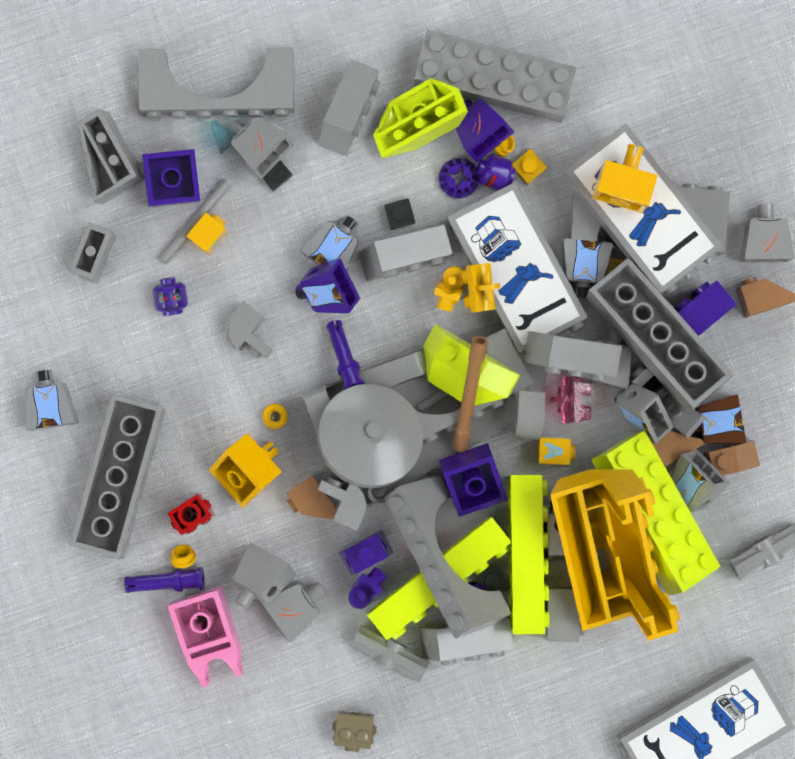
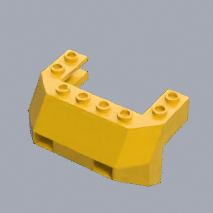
(604, 512)

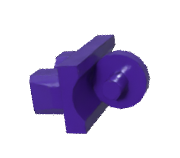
(366, 589)

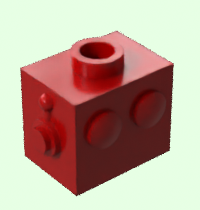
(183, 523)

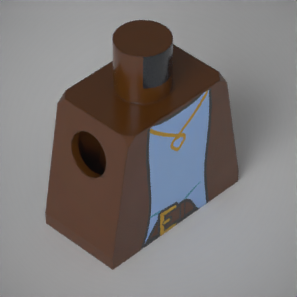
(722, 422)

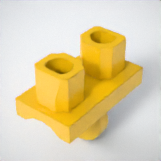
(480, 287)
(450, 288)

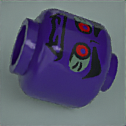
(170, 296)

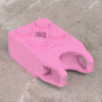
(206, 642)

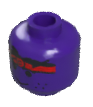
(495, 172)

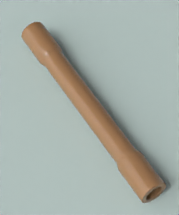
(476, 359)

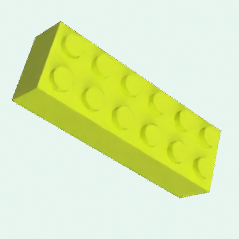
(677, 541)
(526, 554)
(414, 596)

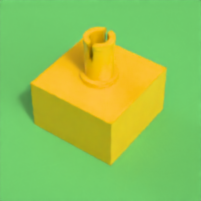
(625, 183)
(246, 469)

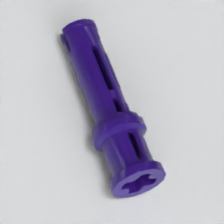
(347, 367)
(178, 580)

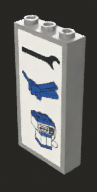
(662, 240)
(532, 283)
(715, 721)

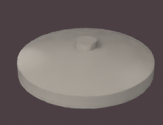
(370, 436)

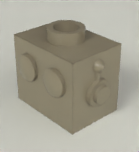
(354, 730)

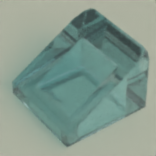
(222, 136)

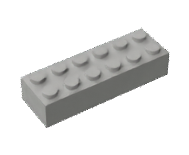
(497, 75)
(658, 335)
(117, 476)

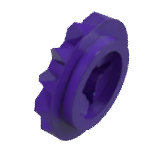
(448, 183)

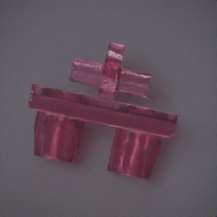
(570, 400)

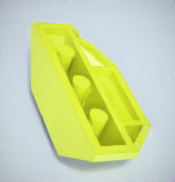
(419, 117)
(448, 365)

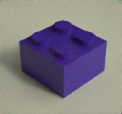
(171, 178)
(706, 306)
(473, 480)

